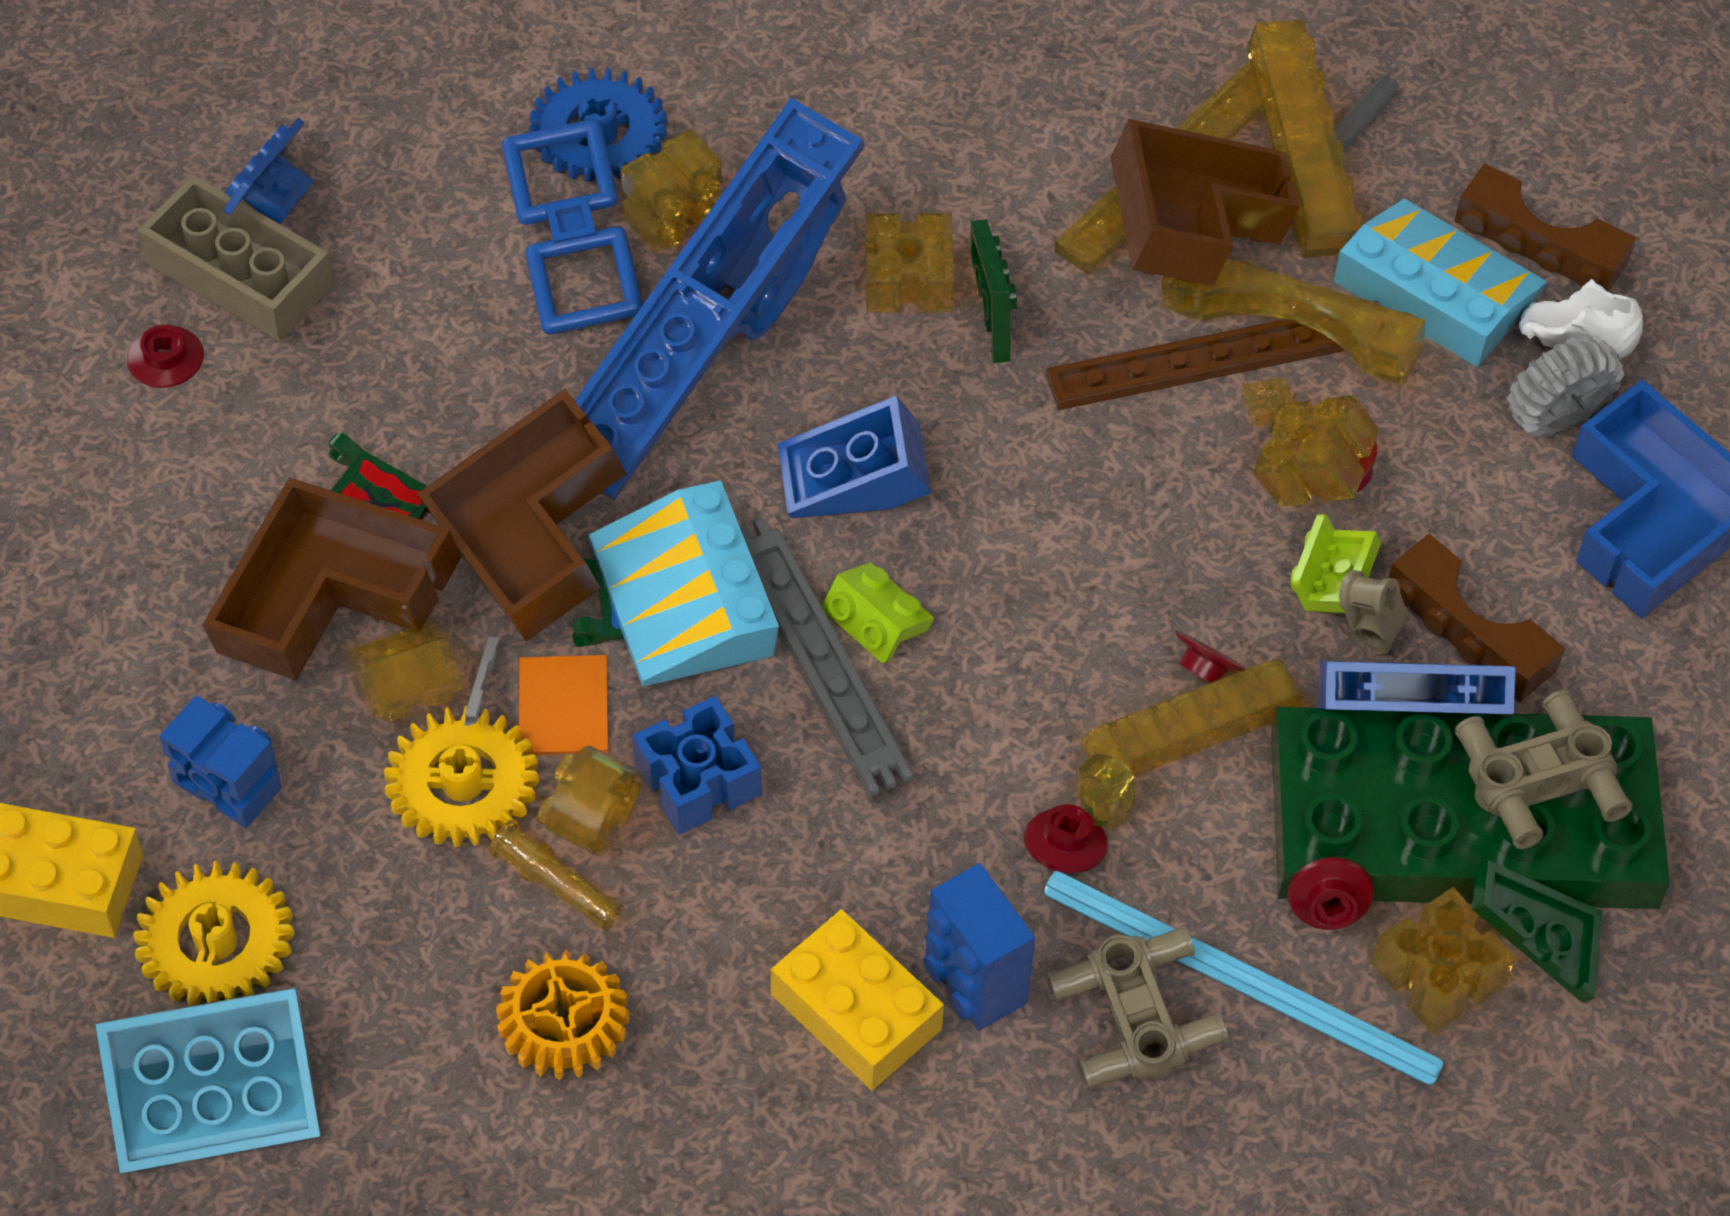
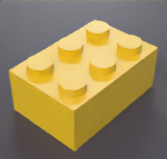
(66, 870)
(856, 999)

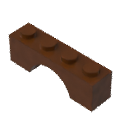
(1496, 210)
(1430, 589)

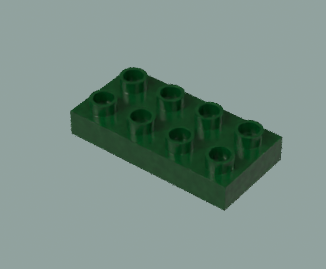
(1404, 808)

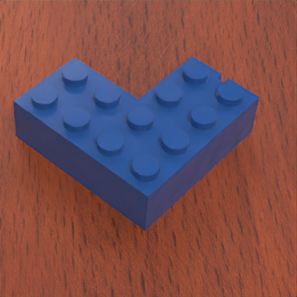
(1671, 492)

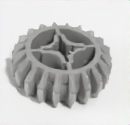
(1565, 385)

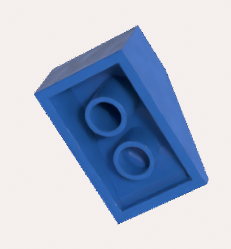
(856, 463)

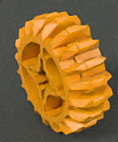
(598, 999)

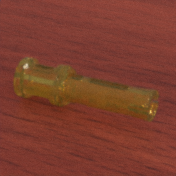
(539, 864)

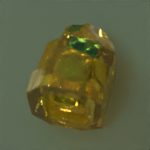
(1106, 790)

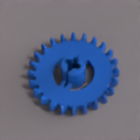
(612, 106)

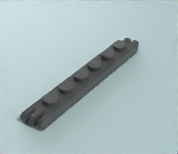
(825, 663)

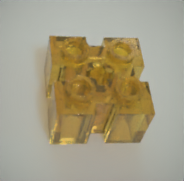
(671, 190)
(909, 262)
(1316, 451)
(1443, 960)

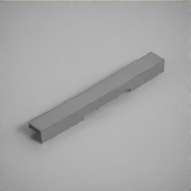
(486, 665)

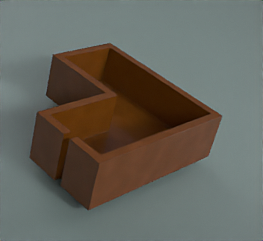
(1191, 193)
(508, 507)
(322, 555)

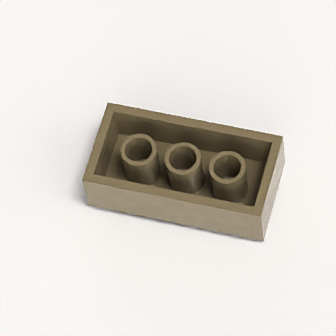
(237, 258)

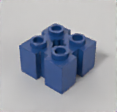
(221, 760)
(697, 765)

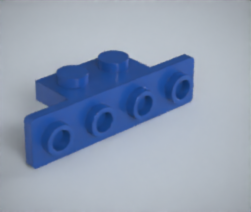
(269, 180)

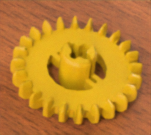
(458, 750)
(206, 905)

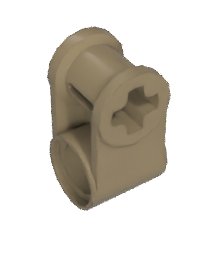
(1373, 610)

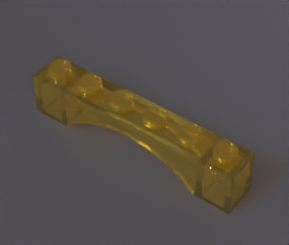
(1376, 337)

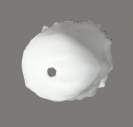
(1589, 312)

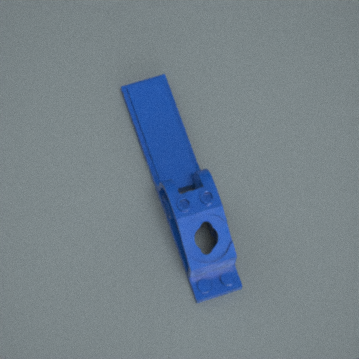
(686, 317)

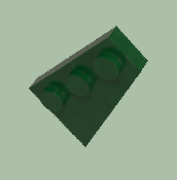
(993, 286)
(1543, 924)

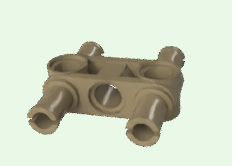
(1543, 769)
(1137, 1007)

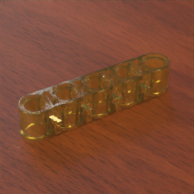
(1196, 718)

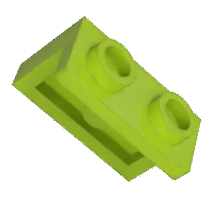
(1326, 561)
(875, 610)

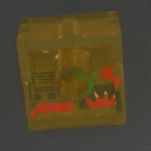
(405, 671)

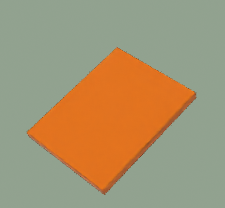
(563, 703)

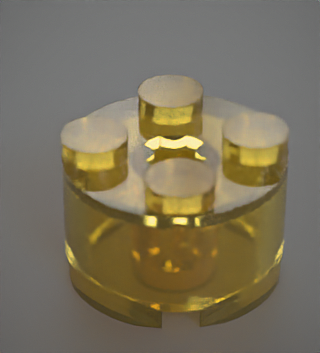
(590, 799)

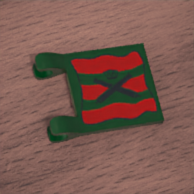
(374, 479)

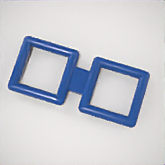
(571, 226)

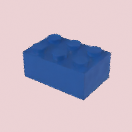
(978, 947)

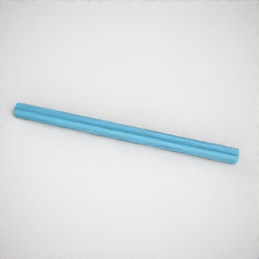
(1251, 981)

